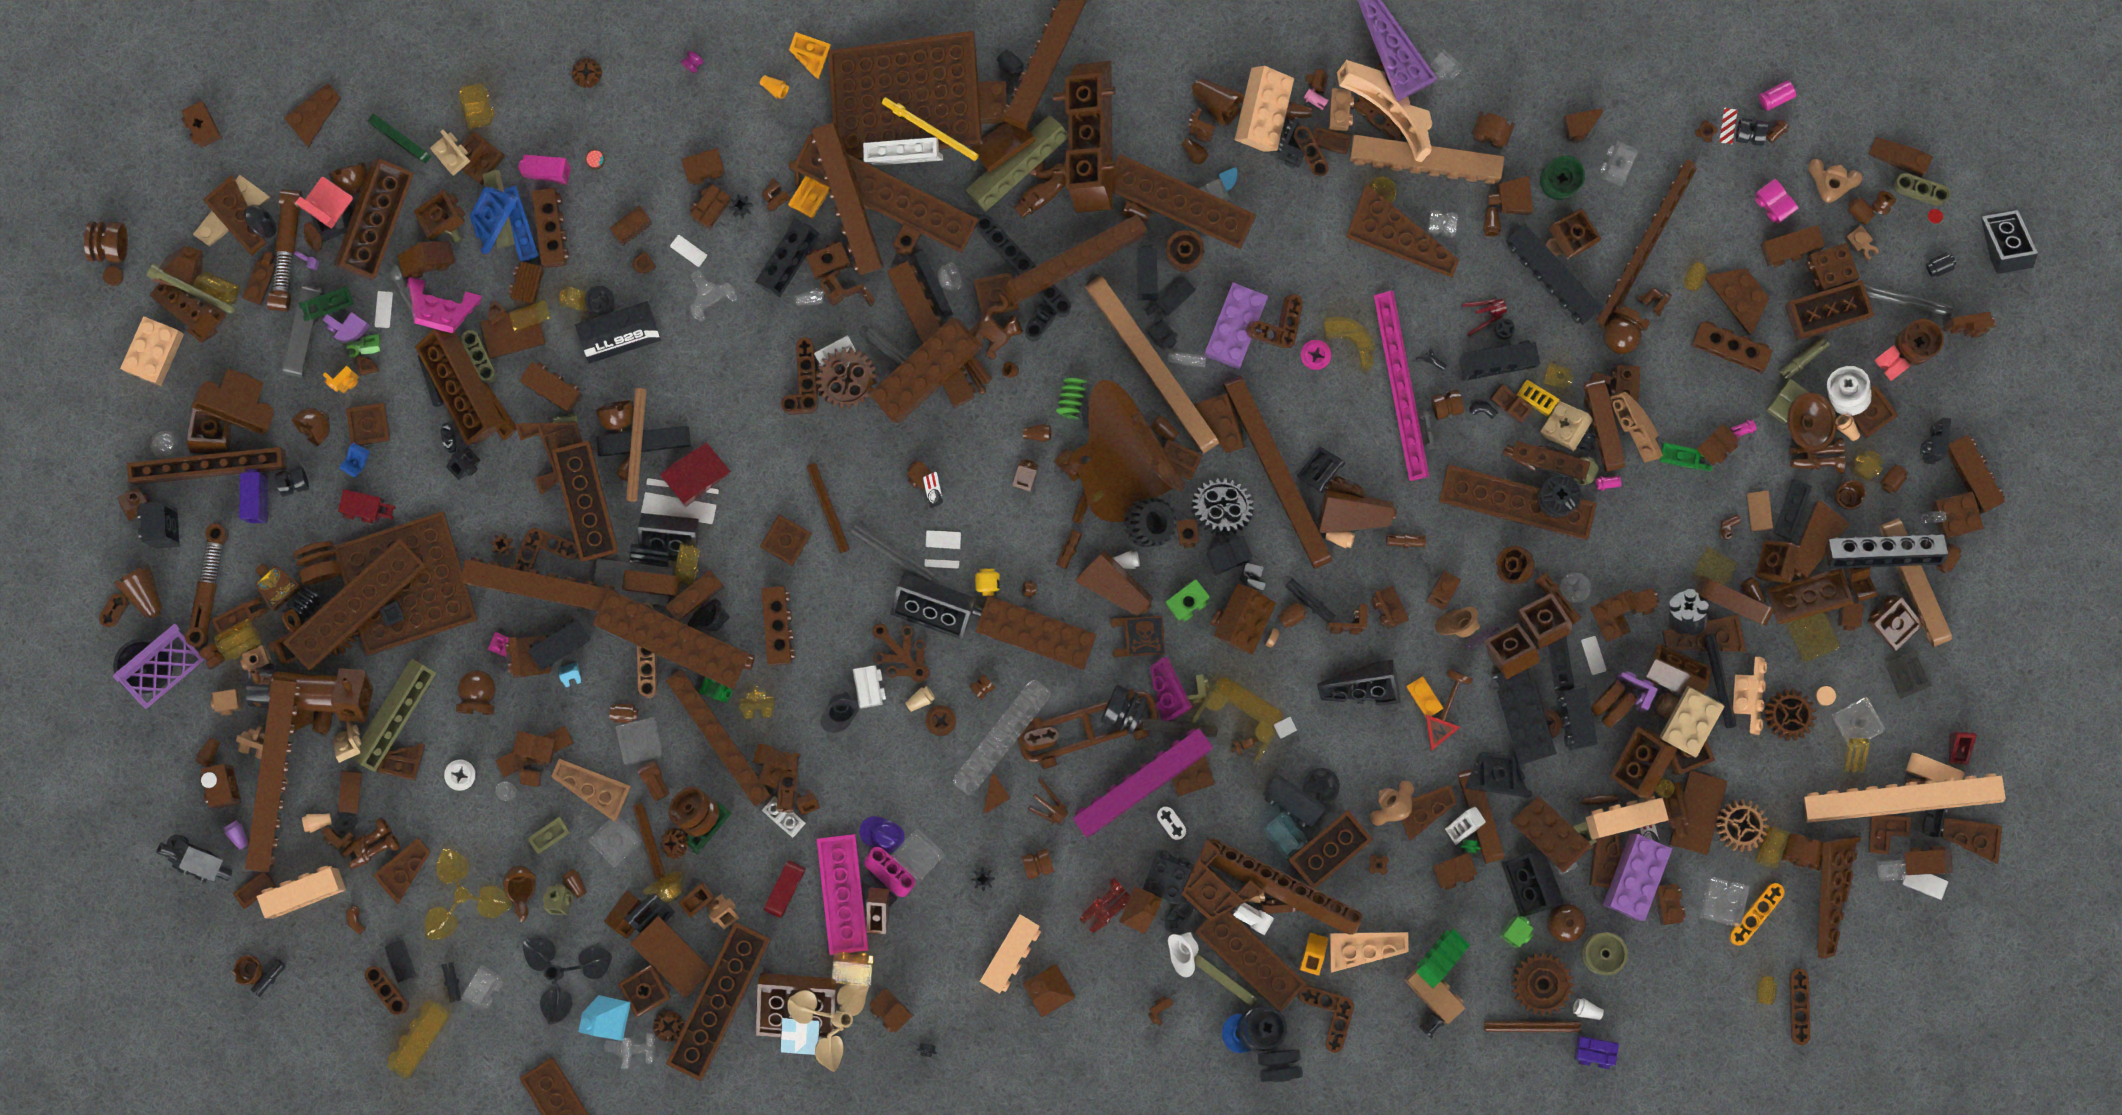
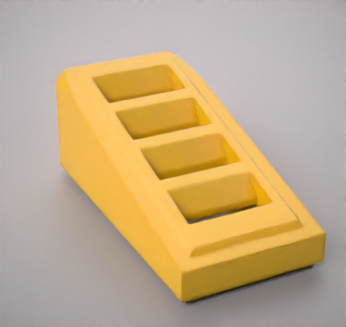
(1546, 411)

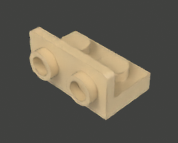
(449, 153)
(347, 743)

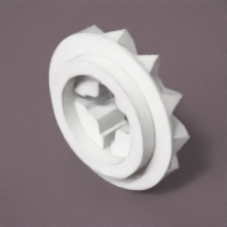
(452, 780)

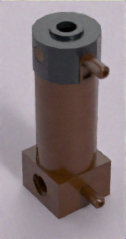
(343, 694)

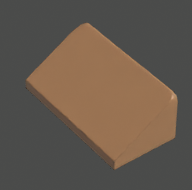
(1759, 511)

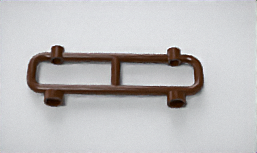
(1048, 758)

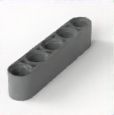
(301, 336)

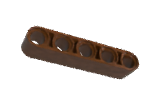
(1604, 424)
(1487, 833)

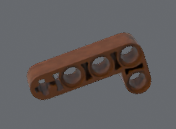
(803, 375)
(1734, 600)

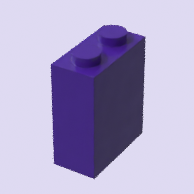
(253, 497)

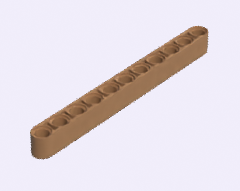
(1152, 364)

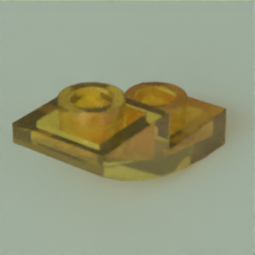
(686, 563)

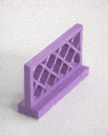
(147, 654)

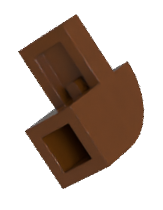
(1860, 582)
(773, 763)

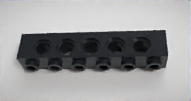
(1886, 551)

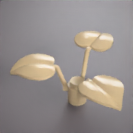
(802, 1007)

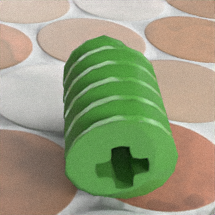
(1070, 397)

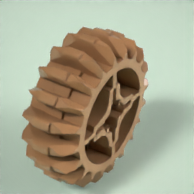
(1758, 830)

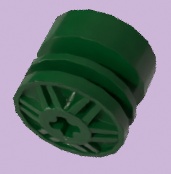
(1570, 171)

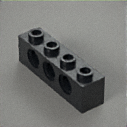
(787, 257)

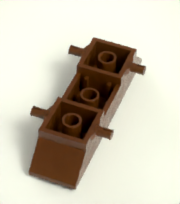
(1089, 152)

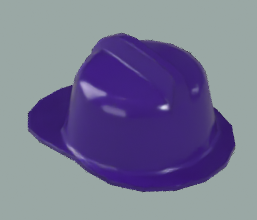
(881, 833)

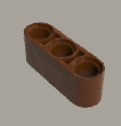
(1318, 158)
(650, 583)
(377, 986)

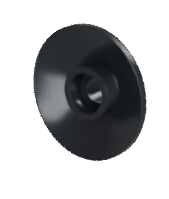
(260, 221)

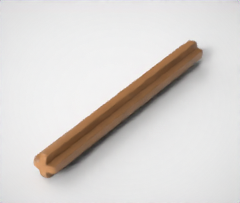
(636, 445)

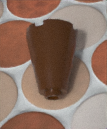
(1218, 100)
(141, 591)

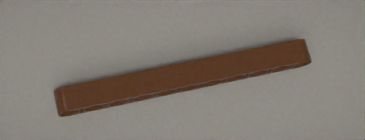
(1277, 472)

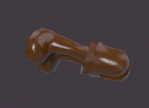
(1810, 460)
(361, 848)

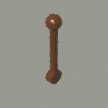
(981, 390)

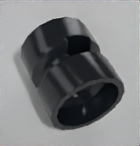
(1751, 131)
(298, 479)

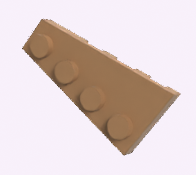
(597, 790)

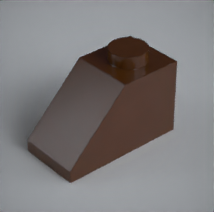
(1580, 124)

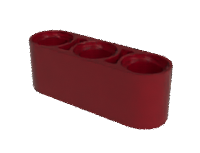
(784, 889)

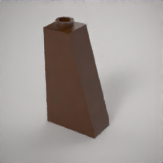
(1353, 512)
(1819, 528)
(1115, 584)

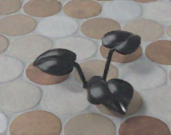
(539, 953)

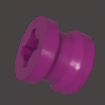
(692, 61)

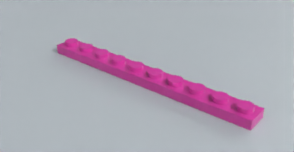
(1401, 386)

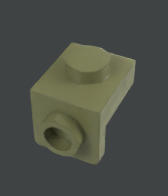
(1202, 685)

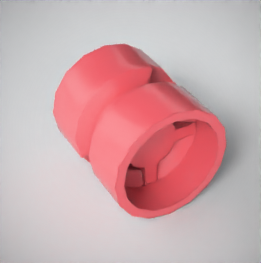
(1892, 363)

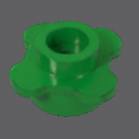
(1470, 846)

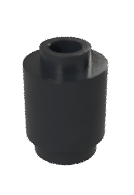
(1010, 63)
(1941, 265)

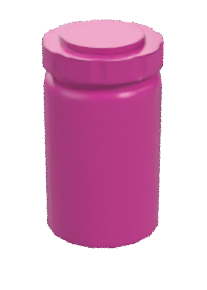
(1777, 95)

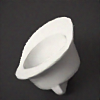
(1183, 951)

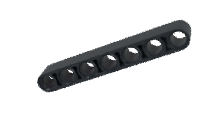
(1019, 257)

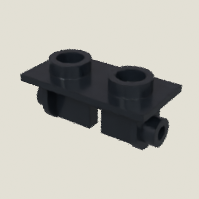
(1934, 825)

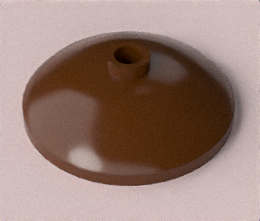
(1818, 418)

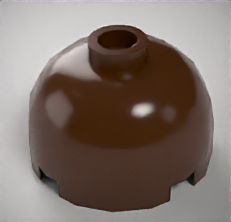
(349, 177)
(616, 416)
(312, 424)
(1515, 565)
(1566, 923)

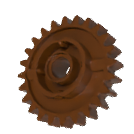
(1528, 989)

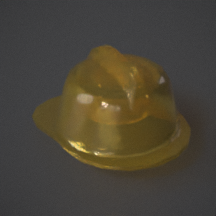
(666, 887)

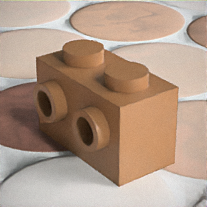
(1340, 110)

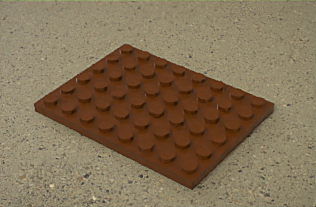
(926, 75)

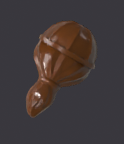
(519, 887)

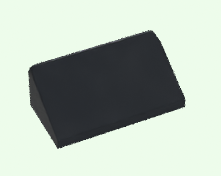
(400, 960)

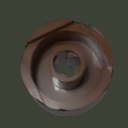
(1492, 129)
(1183, 240)
(1803, 852)

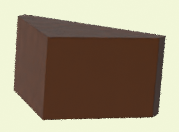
(996, 795)

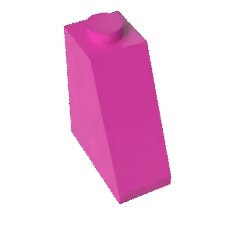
(545, 169)

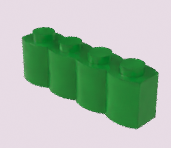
(1442, 957)

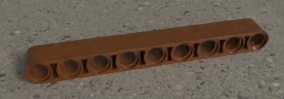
(1287, 889)

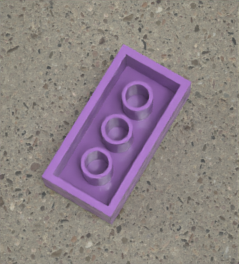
(1229, 338)
(1637, 877)

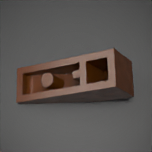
(1901, 156)

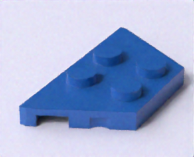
(490, 215)

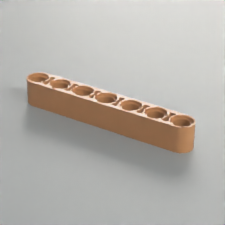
(1920, 593)

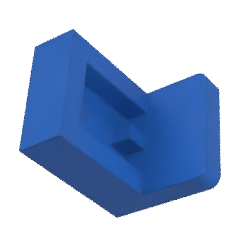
(355, 460)

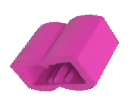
(1775, 201)

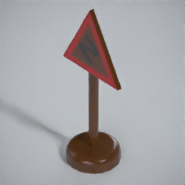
(1438, 728)

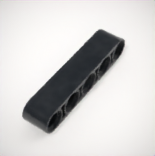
(651, 441)

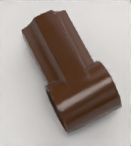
(652, 778)

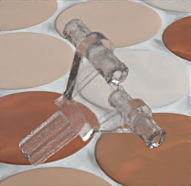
(708, 294)
(626, 1050)

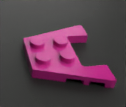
(437, 312)

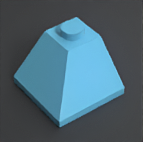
(605, 1018)

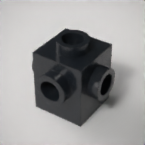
(463, 463)

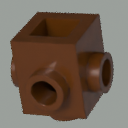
(130, 502)

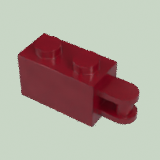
(364, 506)

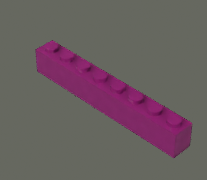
(1142, 783)

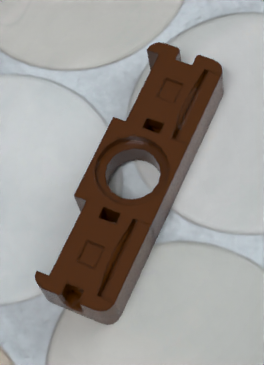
(1370, 110)
(786, 794)

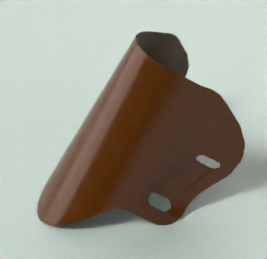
(1124, 455)

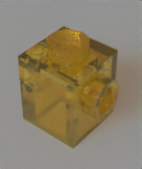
(1867, 465)

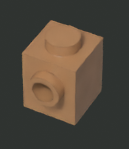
(226, 702)

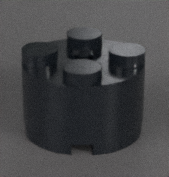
(1688, 612)

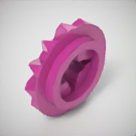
(1311, 347)

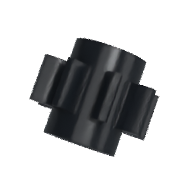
(736, 202)
(978, 875)

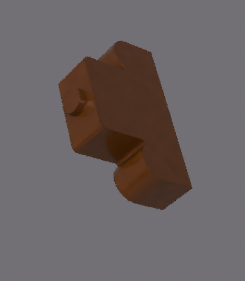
(235, 401)

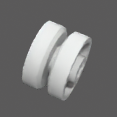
(1849, 390)

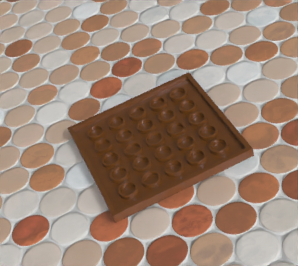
(431, 601)

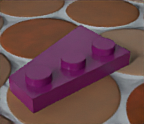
(1170, 693)

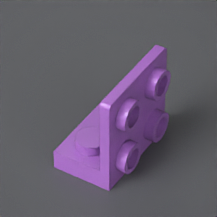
(1648, 690)

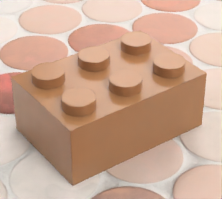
(1439, 999)

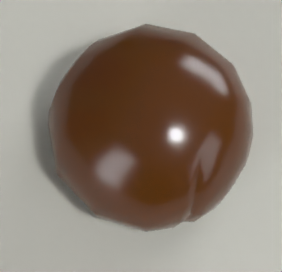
(1850, 494)
(247, 970)

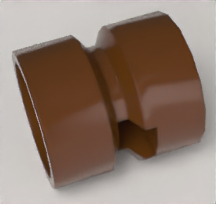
(1447, 404)
(1037, 864)

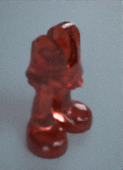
(1098, 907)

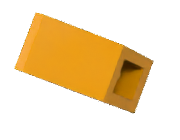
(1314, 954)

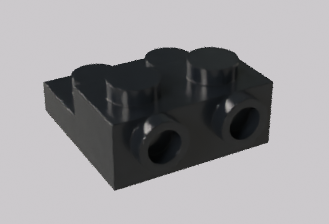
(1936, 446)

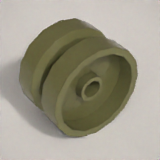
(1592, 953)

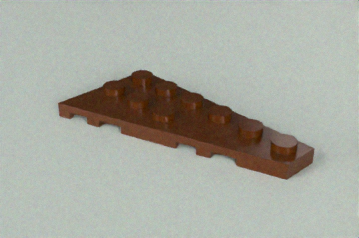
(1390, 231)
(1834, 890)

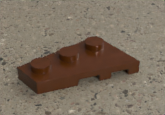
(1428, 809)
(1605, 860)
(402, 869)

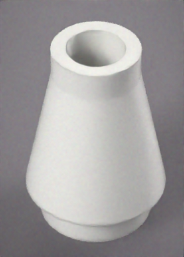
(1128, 560)
(1586, 1009)

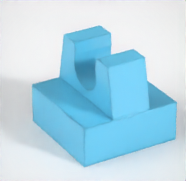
(569, 672)

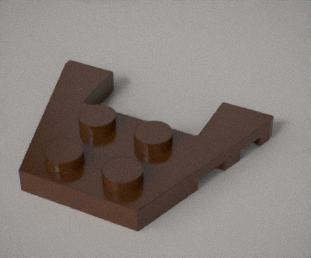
(553, 436)
(1210, 892)

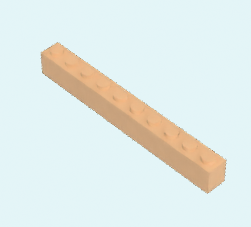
(1904, 798)

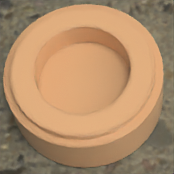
(1825, 695)

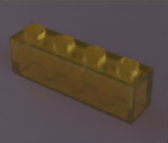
(419, 1039)

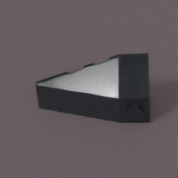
(1368, 683)

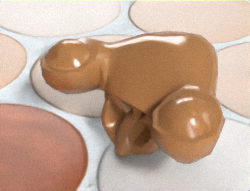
(1833, 182)
(1394, 804)

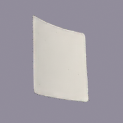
(942, 539)

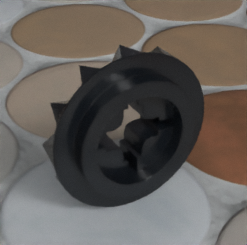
(605, 295)
(448, 437)

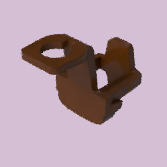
(838, 293)
(276, 645)

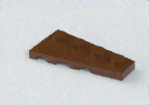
(229, 207)
(1726, 630)

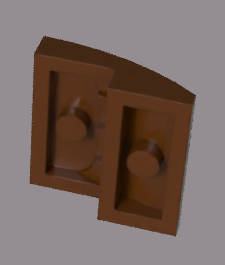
(482, 157)

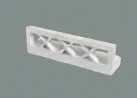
(902, 151)

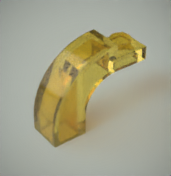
(1353, 331)

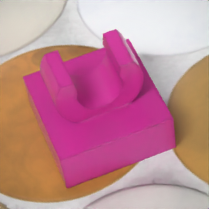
(498, 644)

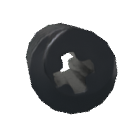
(303, 604)

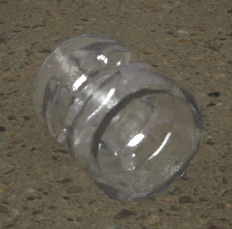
(1442, 223)

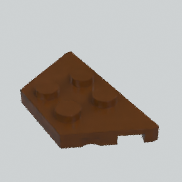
(1740, 295)

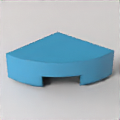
(1229, 178)

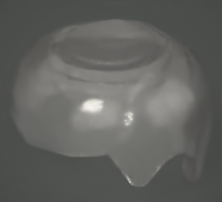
(949, 277)
(165, 444)

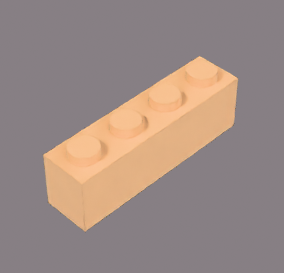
(1626, 818)
(1010, 953)

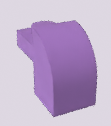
(351, 330)

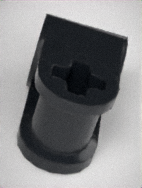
(1041, 320)

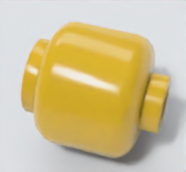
(987, 582)

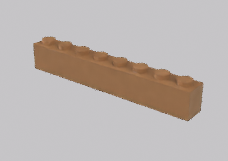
(1441, 160)

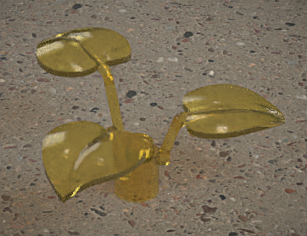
(491, 903)

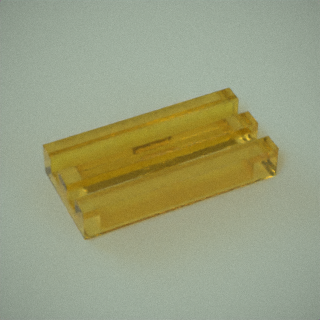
(1855, 765)

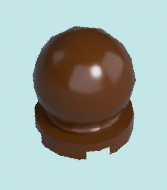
(1624, 332)
(476, 692)

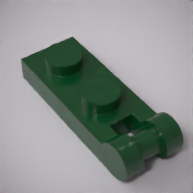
(326, 303)
(723, 815)

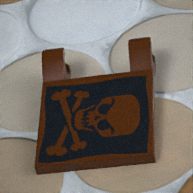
(1142, 636)

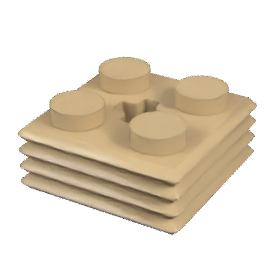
(1567, 436)

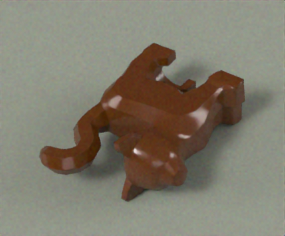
(992, 331)

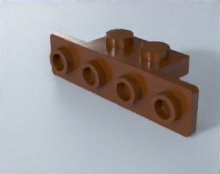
(1550, 460)

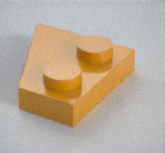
(810, 53)

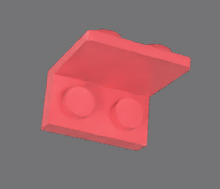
(325, 202)

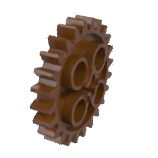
(862, 379)

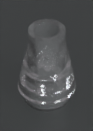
(811, 297)

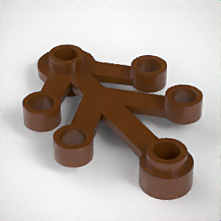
(903, 655)

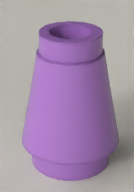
(236, 834)

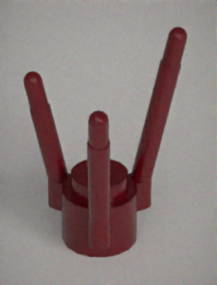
(1495, 308)

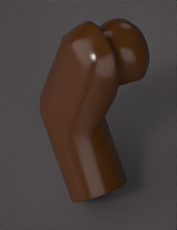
(1726, 526)
(352, 920)

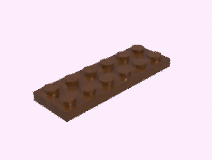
(1035, 633)
(1251, 959)

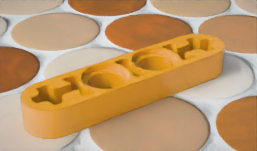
(1759, 916)

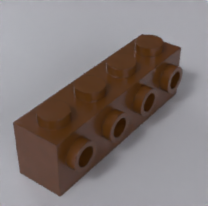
(184, 308)

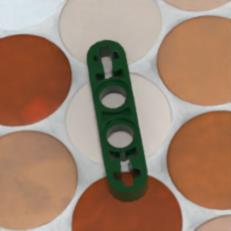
(399, 138)

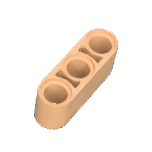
(1932, 769)

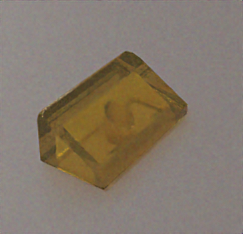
(530, 315)

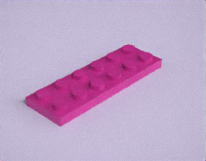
(842, 894)

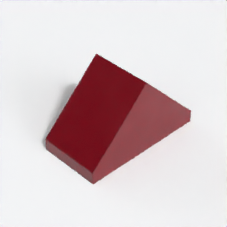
(1961, 747)

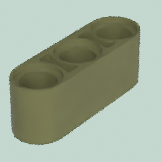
(1929, 186)
(475, 348)

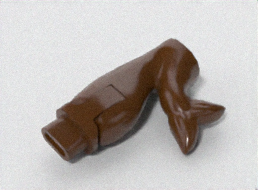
(1041, 193)

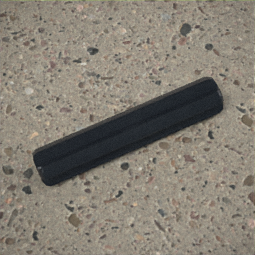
(436, 399)

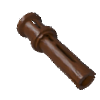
(1549, 587)

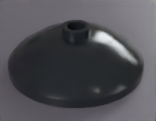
(129, 651)

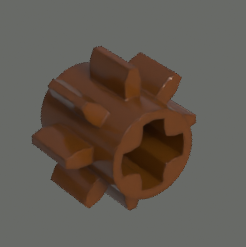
(504, 549)

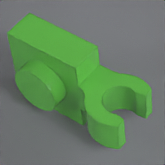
(366, 345)

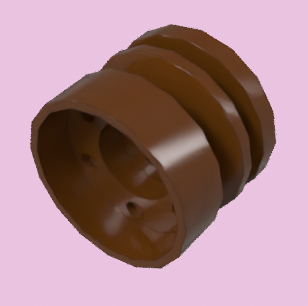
(105, 242)
(1928, 337)
(318, 567)

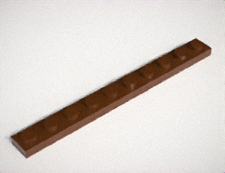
(1649, 240)

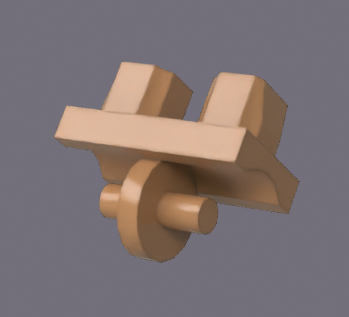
(252, 738)

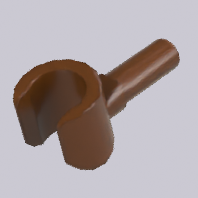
(797, 174)

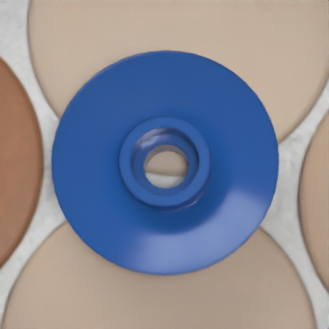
(1229, 1037)

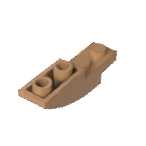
(1639, 425)

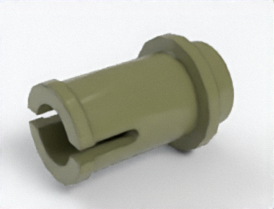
(568, 418)

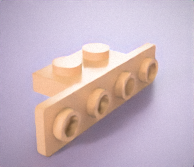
(1749, 695)

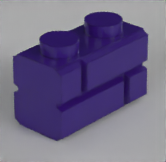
(1596, 1051)

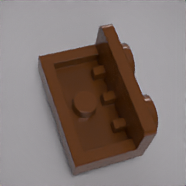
(1200, 129)

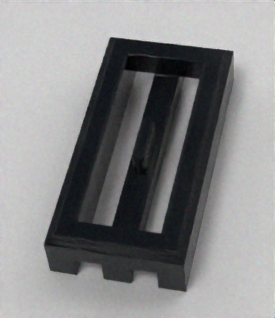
(649, 556)

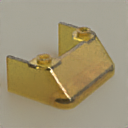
(1229, 691)

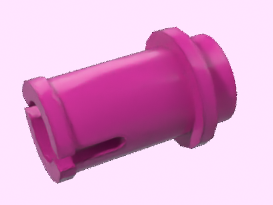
(1744, 428)
(1608, 482)

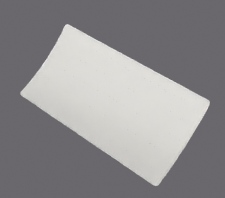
(673, 506)

